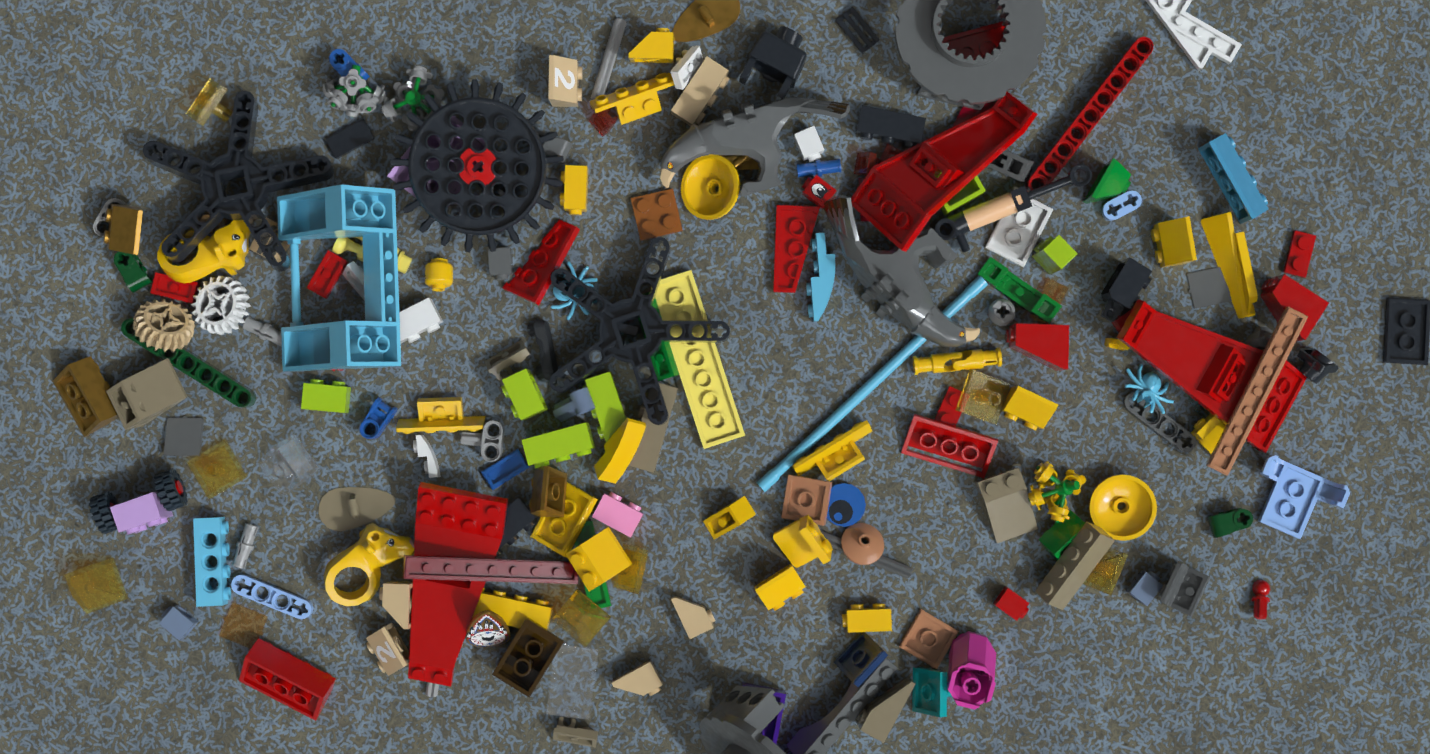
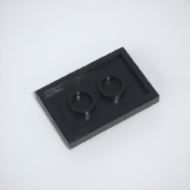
(1406, 331)

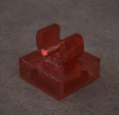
(603, 121)
(865, 162)

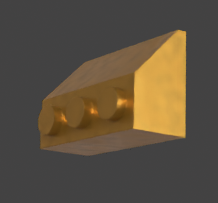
(86, 395)

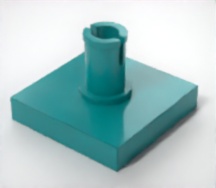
(930, 692)

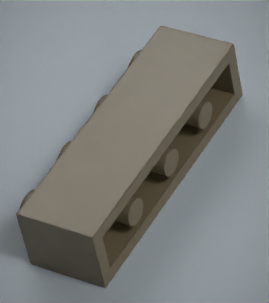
(653, 437)
(1074, 565)

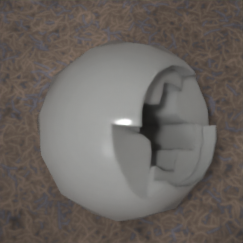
(1007, 306)

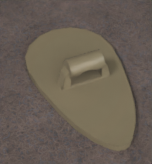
(353, 507)

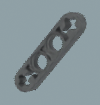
(1158, 423)

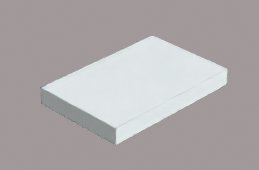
(1018, 233)

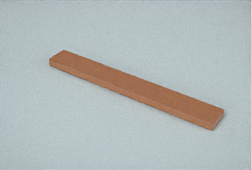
(1257, 391)

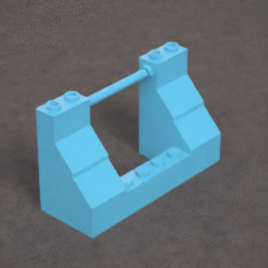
(344, 213)

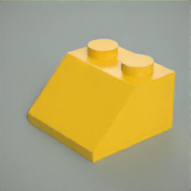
(655, 48)
(1174, 242)
(1028, 407)
(598, 559)
(780, 587)

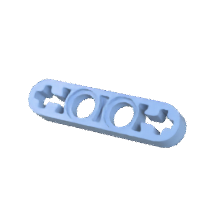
(271, 599)

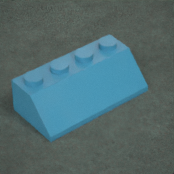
(1233, 178)

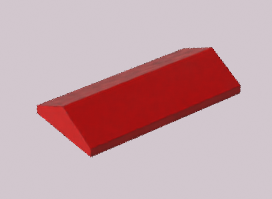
(950, 443)

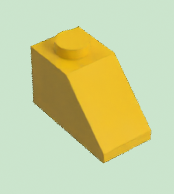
(729, 517)

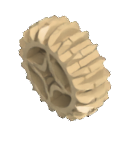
(150, 320)

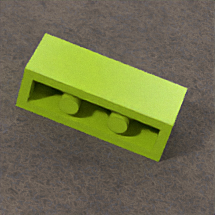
(1053, 254)
(607, 404)

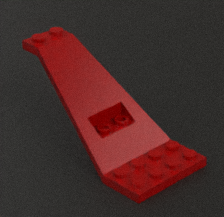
(905, 192)
(1209, 368)
(449, 525)

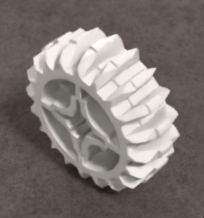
(209, 305)

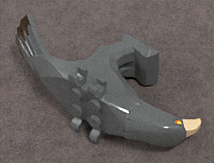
(746, 133)
(896, 279)

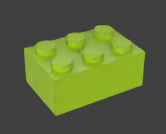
(558, 445)

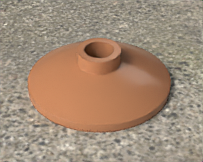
(856, 550)

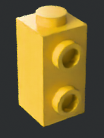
(575, 189)
(867, 619)

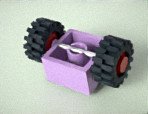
(145, 510)

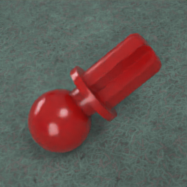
(1261, 589)

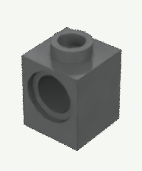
(500, 263)

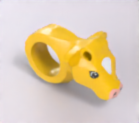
(222, 250)
(373, 550)

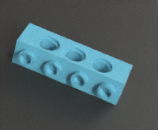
(203, 570)

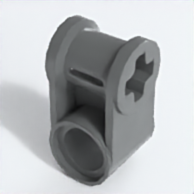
(556, 147)

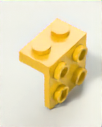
(1208, 431)
(803, 542)

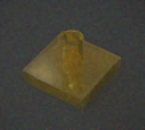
(208, 103)
(983, 396)
(217, 469)

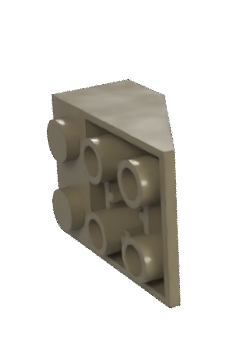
(146, 394)

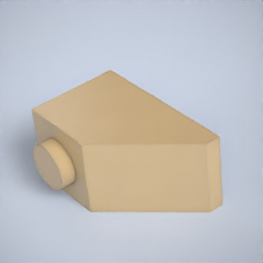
(693, 616)
(640, 680)

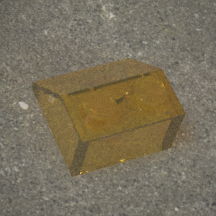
(632, 577)

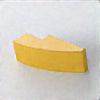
(620, 450)

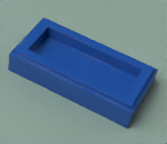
(505, 469)

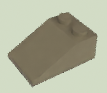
(1006, 504)
(883, 711)

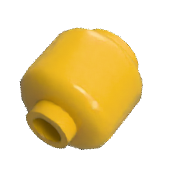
(438, 274)

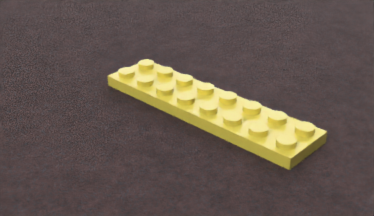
(699, 363)

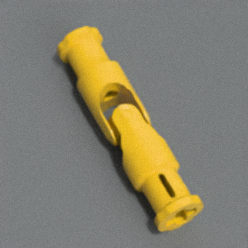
(973, 360)

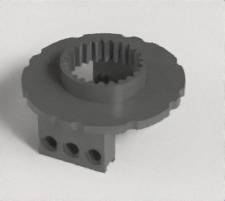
(962, 80)
(738, 723)

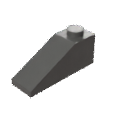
(1013, 165)

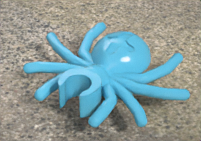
(578, 292)
(1149, 389)

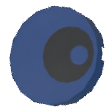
(845, 505)

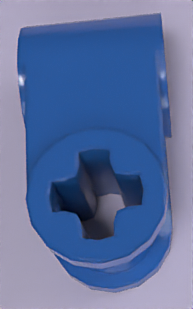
(344, 69)
(378, 418)

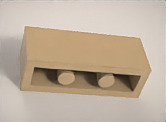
(700, 92)

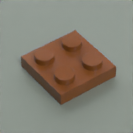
(656, 214)

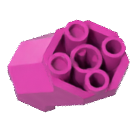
(971, 670)

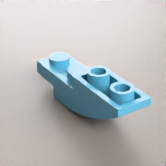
(821, 286)

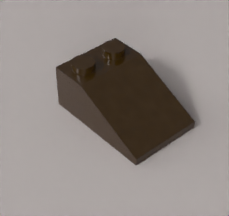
(528, 657)

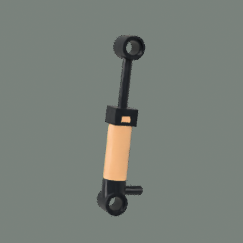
(1003, 206)

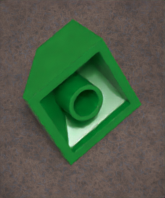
(1109, 183)

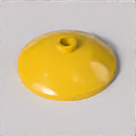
(700, 183)
(1138, 511)

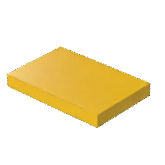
(562, 532)

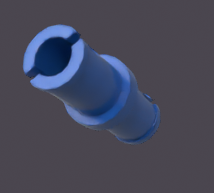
(819, 168)

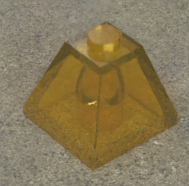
(1107, 572)
(96, 585)
(581, 618)

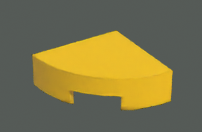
(1115, 344)

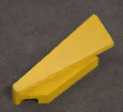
(1233, 258)

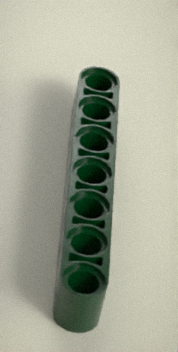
(197, 370)

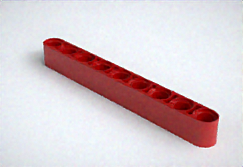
(1095, 108)

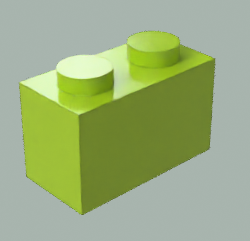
(326, 397)

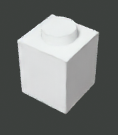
(809, 144)

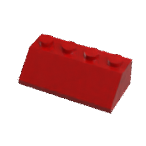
(286, 679)

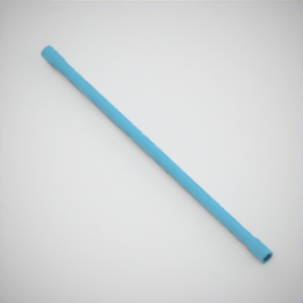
(774, 474)

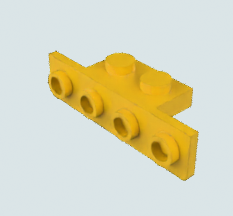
(636, 100)
(440, 415)
(837, 455)

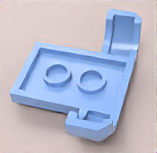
(1295, 496)

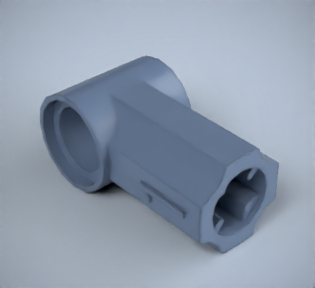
(577, 404)

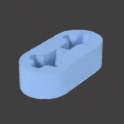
(1119, 201)

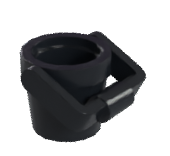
(1315, 364)

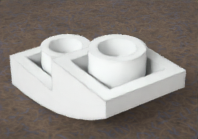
(424, 449)

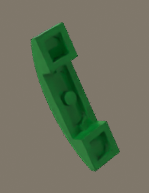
(1019, 291)

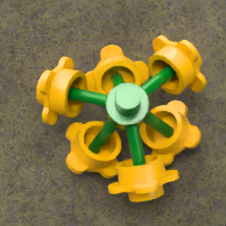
(1057, 502)

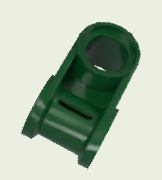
(134, 272)
(1227, 523)

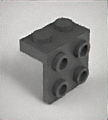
(1184, 588)

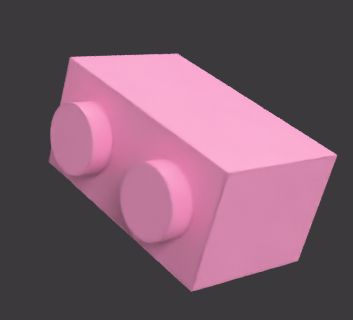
(618, 514)

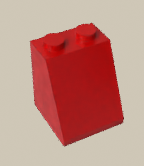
(1285, 292)
(1041, 342)

